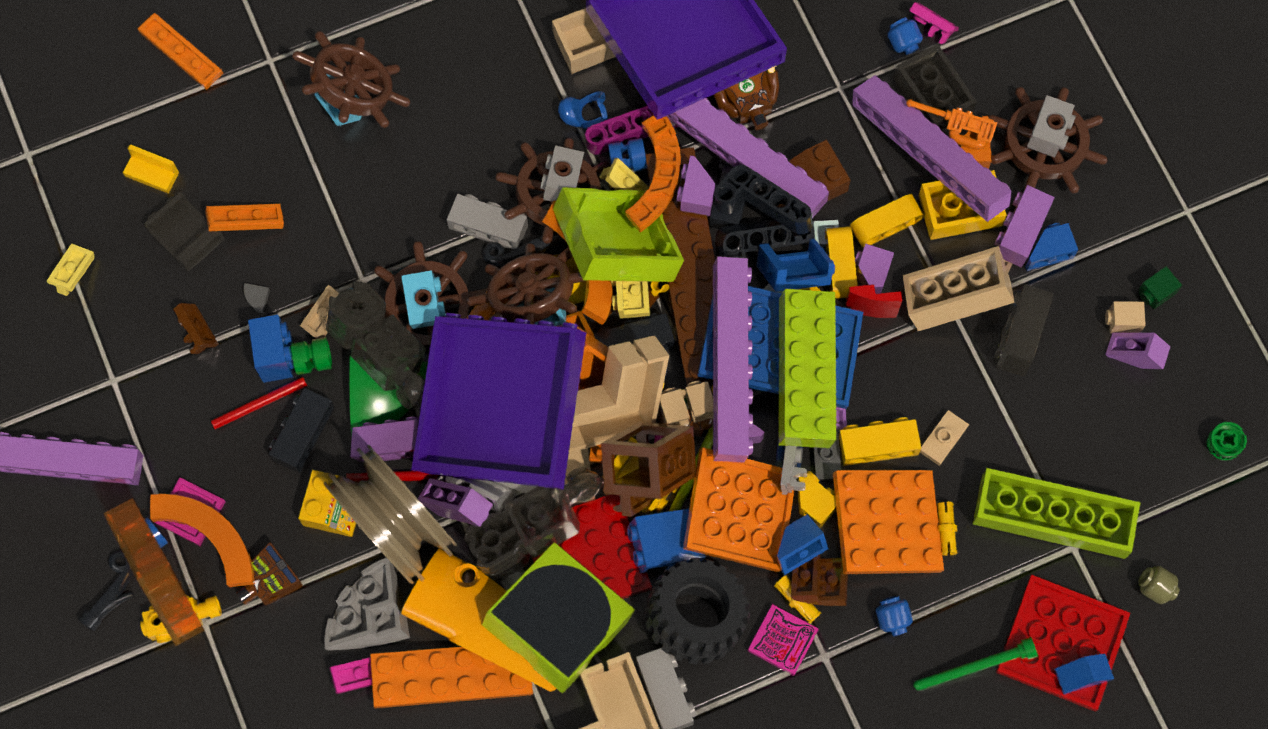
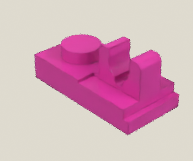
(925, 15)
(352, 675)

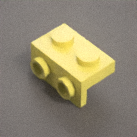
(631, 298)

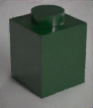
(1159, 288)

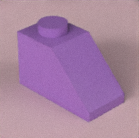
(873, 266)
(1139, 349)

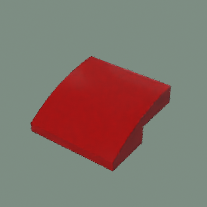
(871, 304)

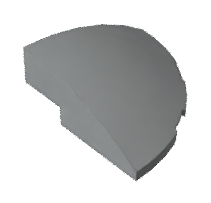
(494, 492)
(368, 611)

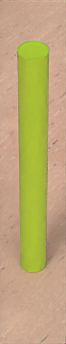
(685, 488)

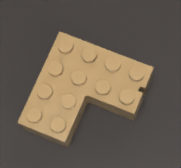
(580, 41)
(627, 394)
(617, 696)

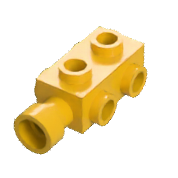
(209, 608)

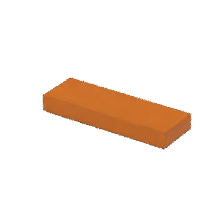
(244, 217)

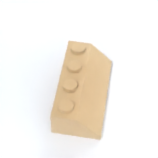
(958, 289)

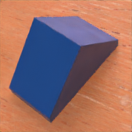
(1084, 673)

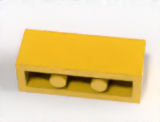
(879, 441)

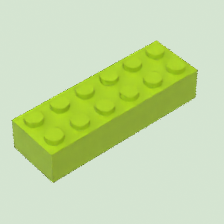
(807, 368)
(1056, 513)

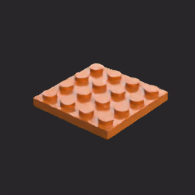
(737, 511)
(887, 521)

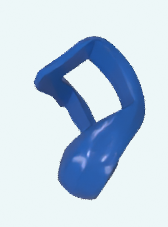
(571, 110)

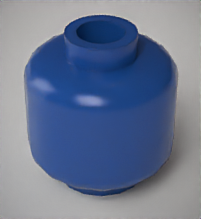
(905, 36)
(894, 615)

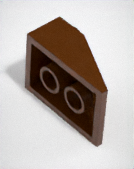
(823, 166)

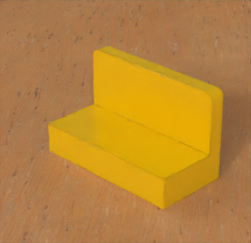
(151, 169)

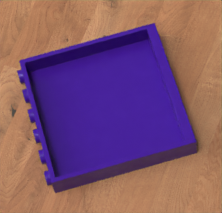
(686, 47)
(499, 400)

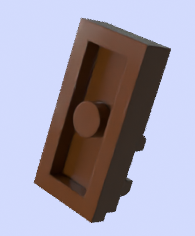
(196, 326)

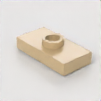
(943, 438)

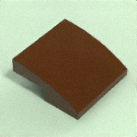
(820, 582)

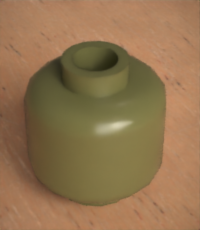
(1159, 584)

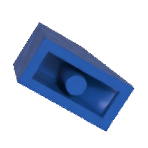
(1053, 247)
(800, 544)

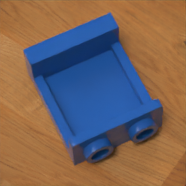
(796, 269)
(660, 539)

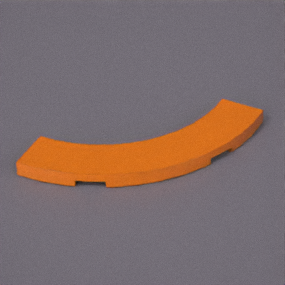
(665, 176)
(598, 292)
(213, 526)

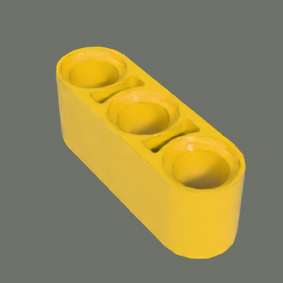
(887, 220)
(841, 251)

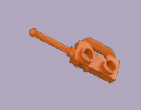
(962, 120)

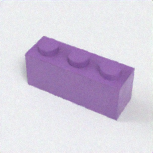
(1023, 225)
(389, 440)
(455, 502)

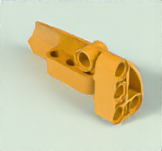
(458, 610)

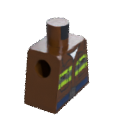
(271, 576)

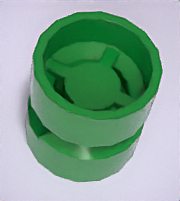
(311, 356)

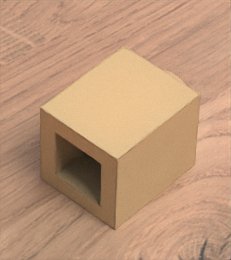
(1126, 317)

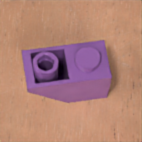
(698, 189)

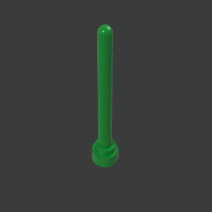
(1025, 649)

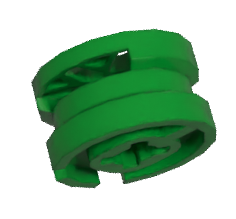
(1226, 440)

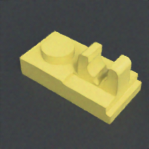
(622, 178)
(70, 269)

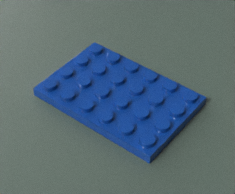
(765, 345)

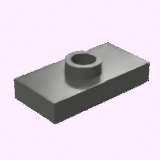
(827, 460)

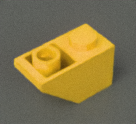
(816, 500)

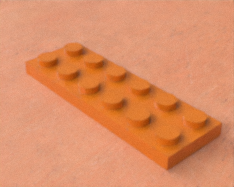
(440, 678)

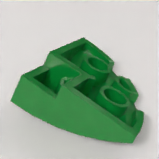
(370, 402)

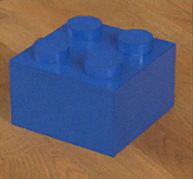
(271, 348)

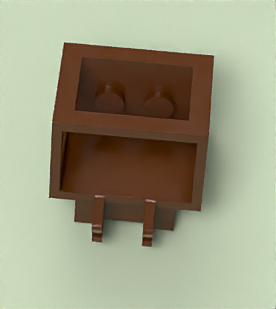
(661, 465)

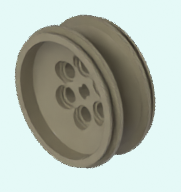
(389, 514)

